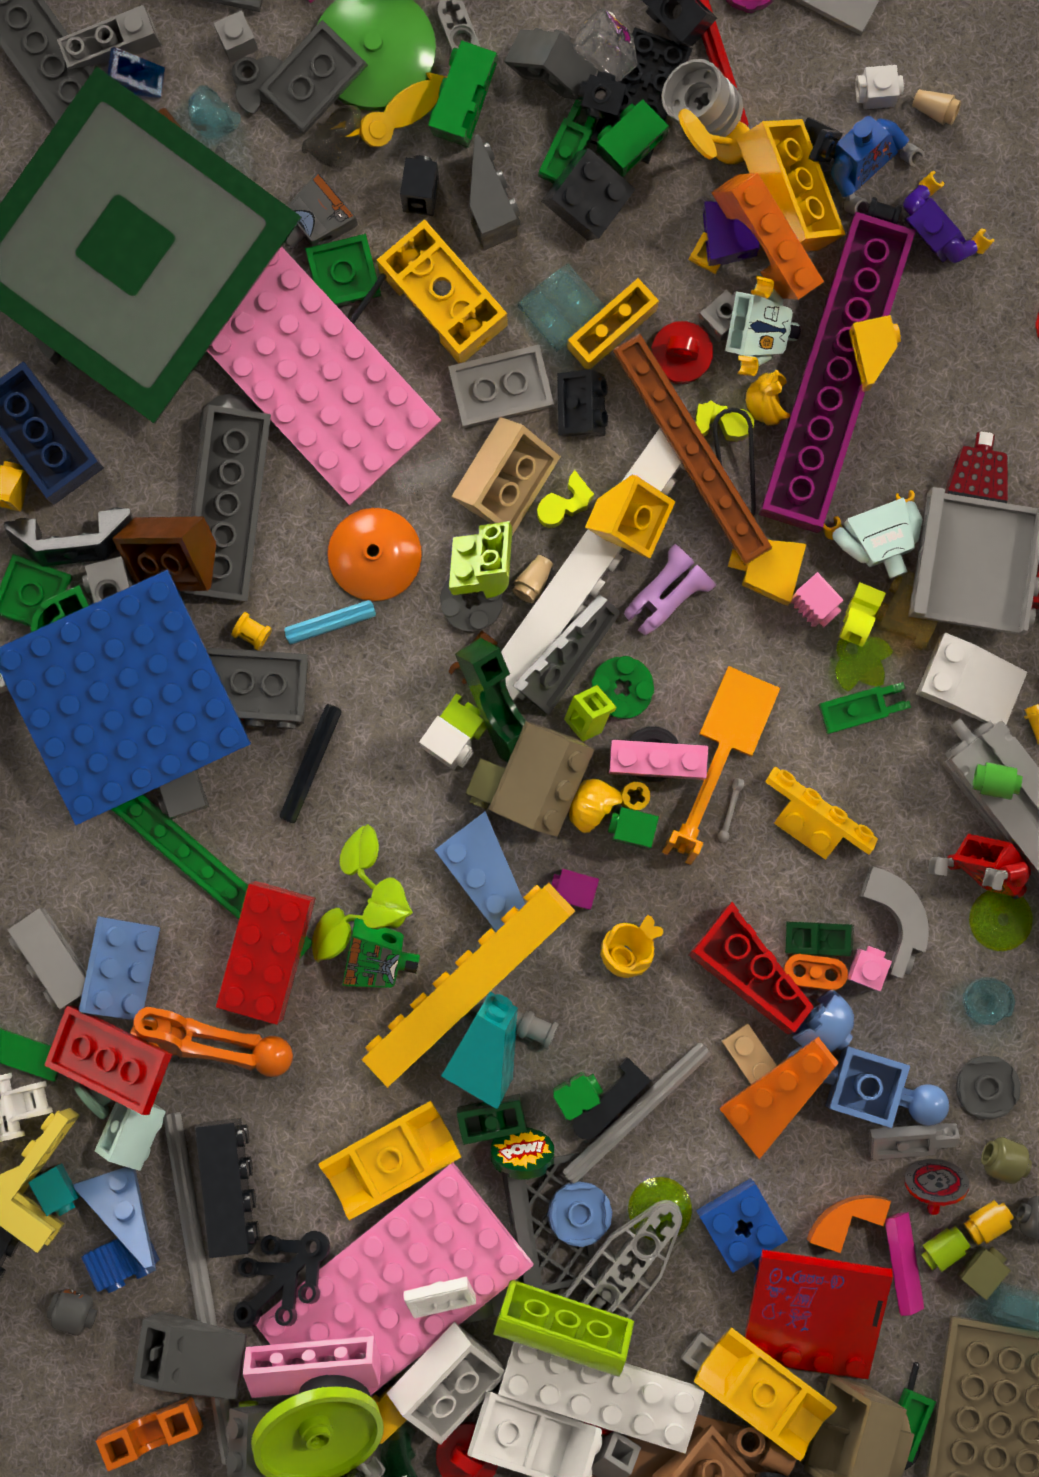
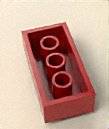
(265, 952)

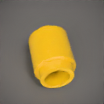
(989, 1222)

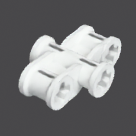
(20, 1104)

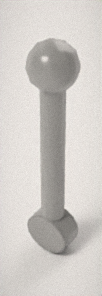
(723, 835)

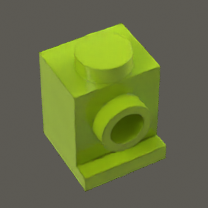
(589, 713)
(464, 718)

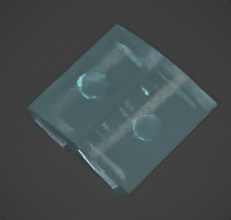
(560, 306)

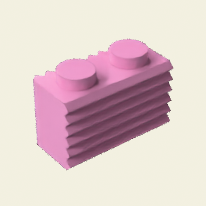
(817, 601)

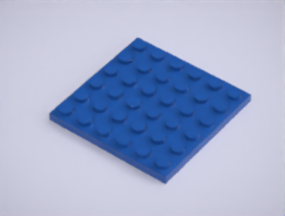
(121, 697)

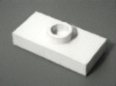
(440, 1297)

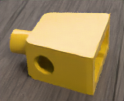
(773, 572)

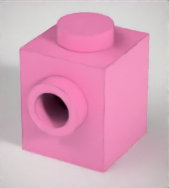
(869, 968)

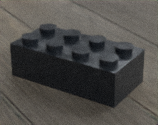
(226, 1187)

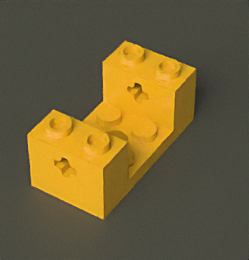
(463, 317)

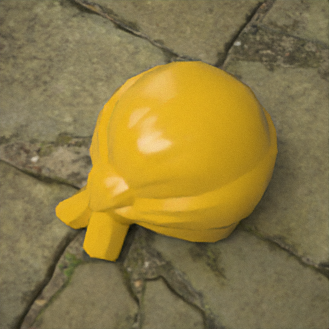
(763, 398)
(640, 940)

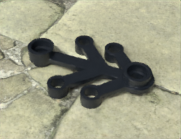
(285, 1277)

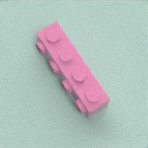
(286, 1367)

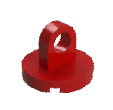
(683, 351)
(453, 1457)

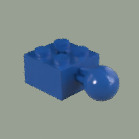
(740, 1246)

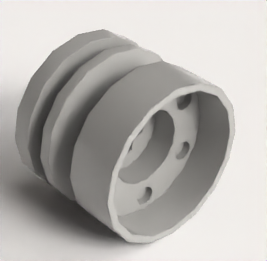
(704, 92)

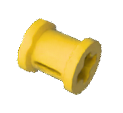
(251, 631)
(644, 795)

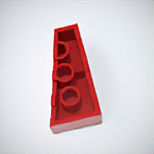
(750, 970)

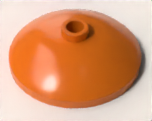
(377, 576)

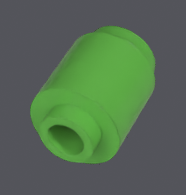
(997, 780)

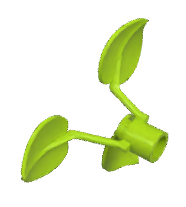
(384, 908)

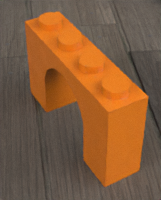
(750, 201)

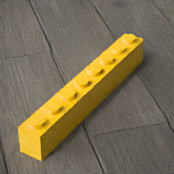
(468, 984)

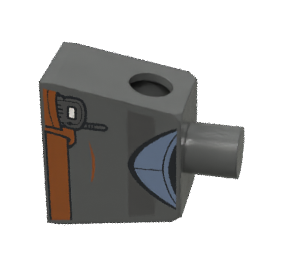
(322, 214)

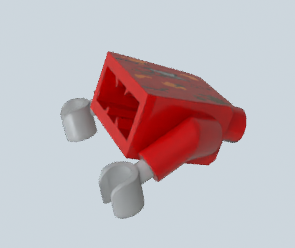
(990, 863)

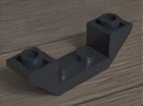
(73, 549)

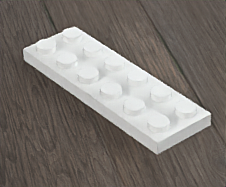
(634, 1404)

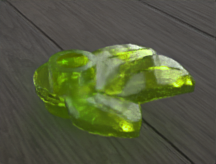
(863, 665)

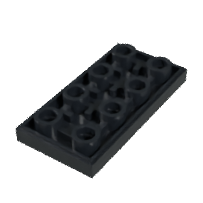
(655, 62)

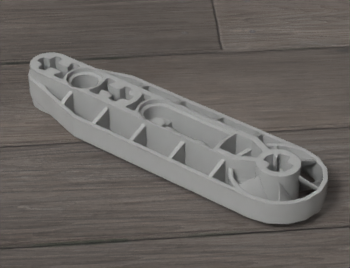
(613, 1284)

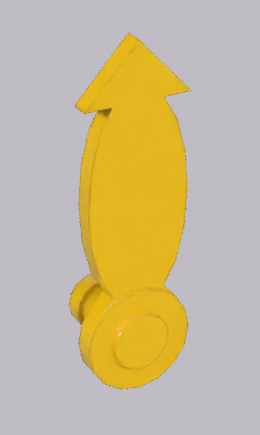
(401, 111)

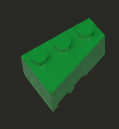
(463, 93)

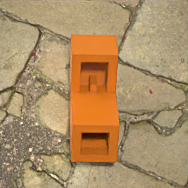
(833, 1224)

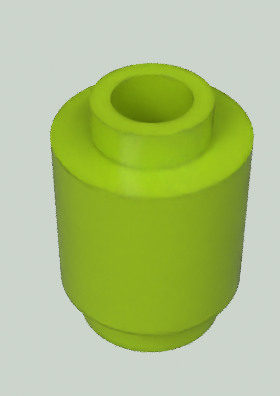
(945, 1249)

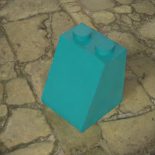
(487, 1051)

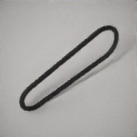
(751, 449)

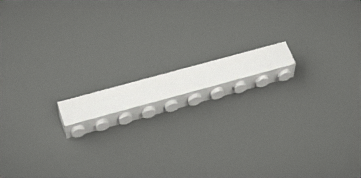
(581, 573)

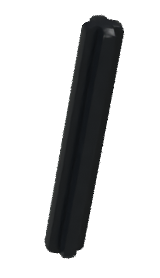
(310, 763)

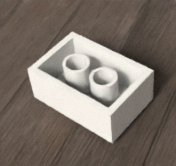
(446, 1383)

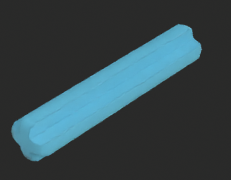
(329, 622)

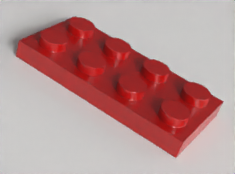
(108, 1060)

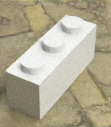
(447, 744)

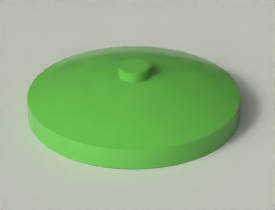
(391, 39)

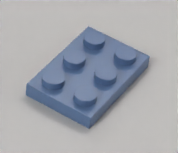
(119, 968)

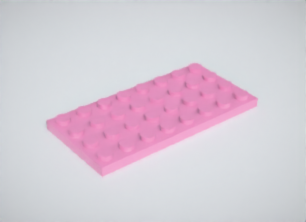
(321, 380)
(427, 1239)

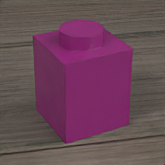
(576, 888)

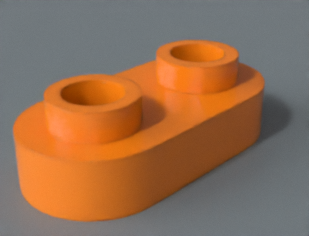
(815, 970)

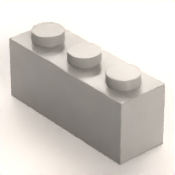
(49, 958)

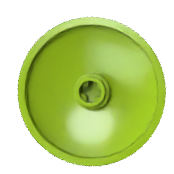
(317, 1434)

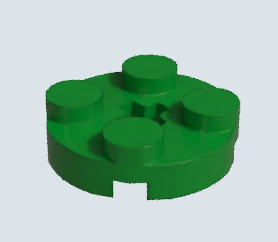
(641, 688)

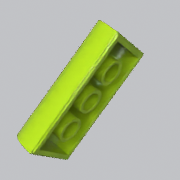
(564, 1328)

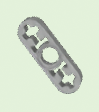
(462, 16)

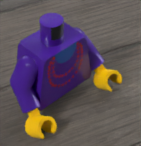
(936, 227)

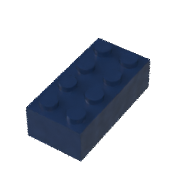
(43, 436)

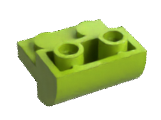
(482, 561)

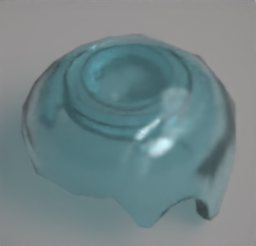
(1000, 1000)

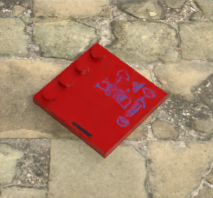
(818, 1312)

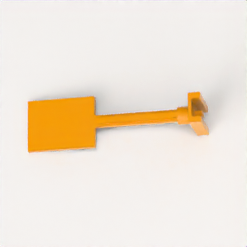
(736, 724)

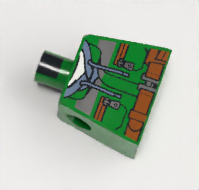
(376, 957)

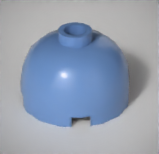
(829, 1021)

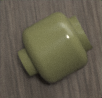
(1006, 1160)

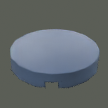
(579, 1213)

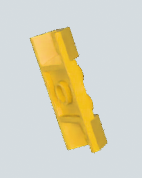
(390, 1159)
(763, 1393)

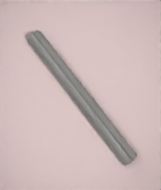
(636, 1112)

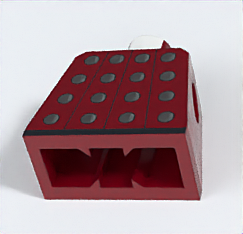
(980, 471)

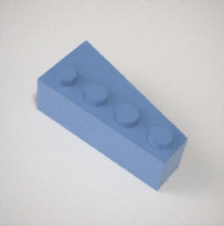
(482, 869)

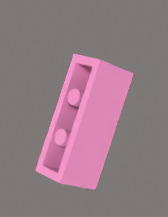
(658, 759)

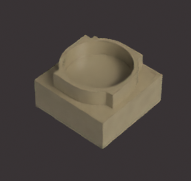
(862, 1436)

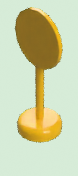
(710, 146)

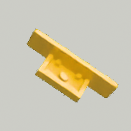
(814, 820)

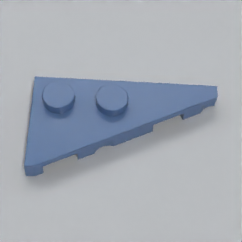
(120, 1206)

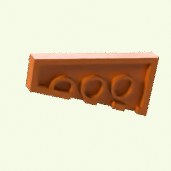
(774, 1099)

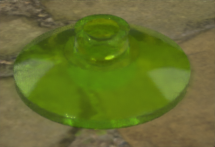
(985, 924)
(656, 1190)

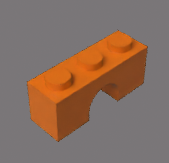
(150, 1431)

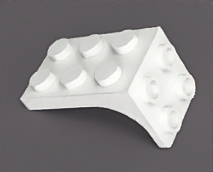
(533, 1439)

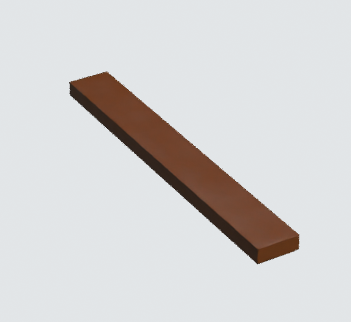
(692, 449)

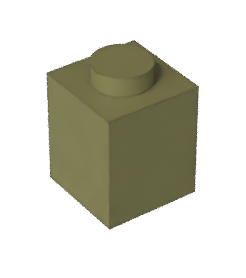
(484, 783)
(984, 1271)

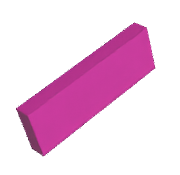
(904, 1264)

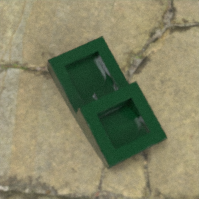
(819, 938)

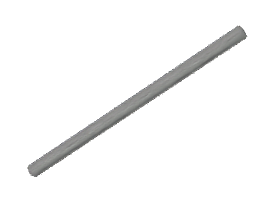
(195, 1253)

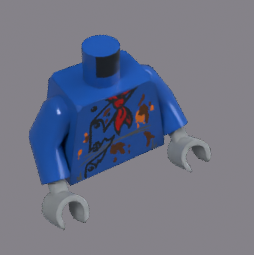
(864, 153)

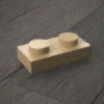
(749, 1053)

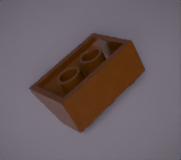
(169, 543)

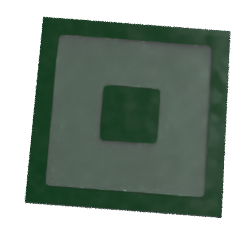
(132, 244)

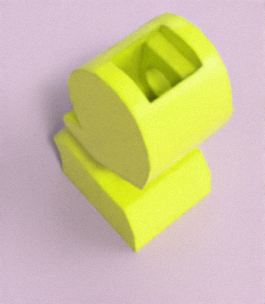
(732, 424)
(553, 507)
(861, 614)

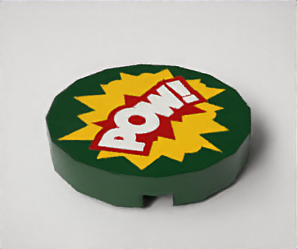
(523, 1154)

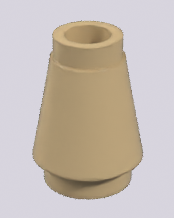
(937, 105)
(532, 580)

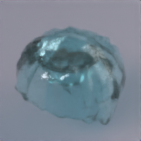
(210, 114)

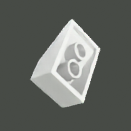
(971, 680)

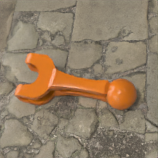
(174, 1033)

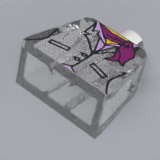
(606, 44)

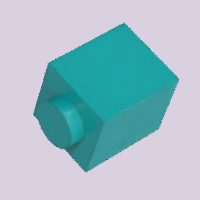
(54, 1191)

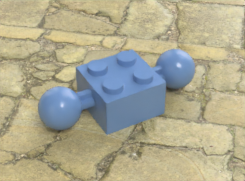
(874, 1088)

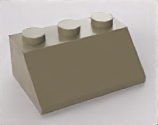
(541, 778)

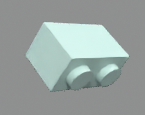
(129, 1136)

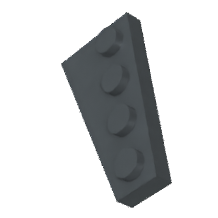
(562, 661)

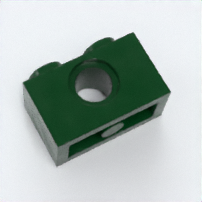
(484, 1122)

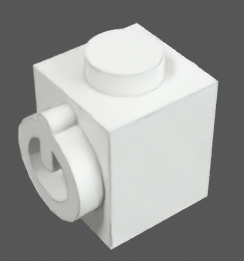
(879, 87)

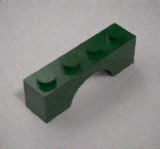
(486, 677)

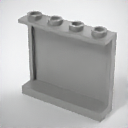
(977, 563)

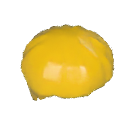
(591, 804)

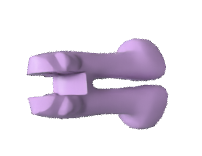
(662, 608)

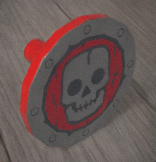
(936, 1183)

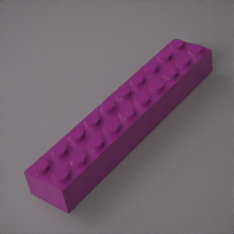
(831, 383)

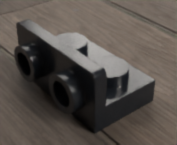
(582, 403)

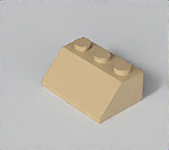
(506, 474)

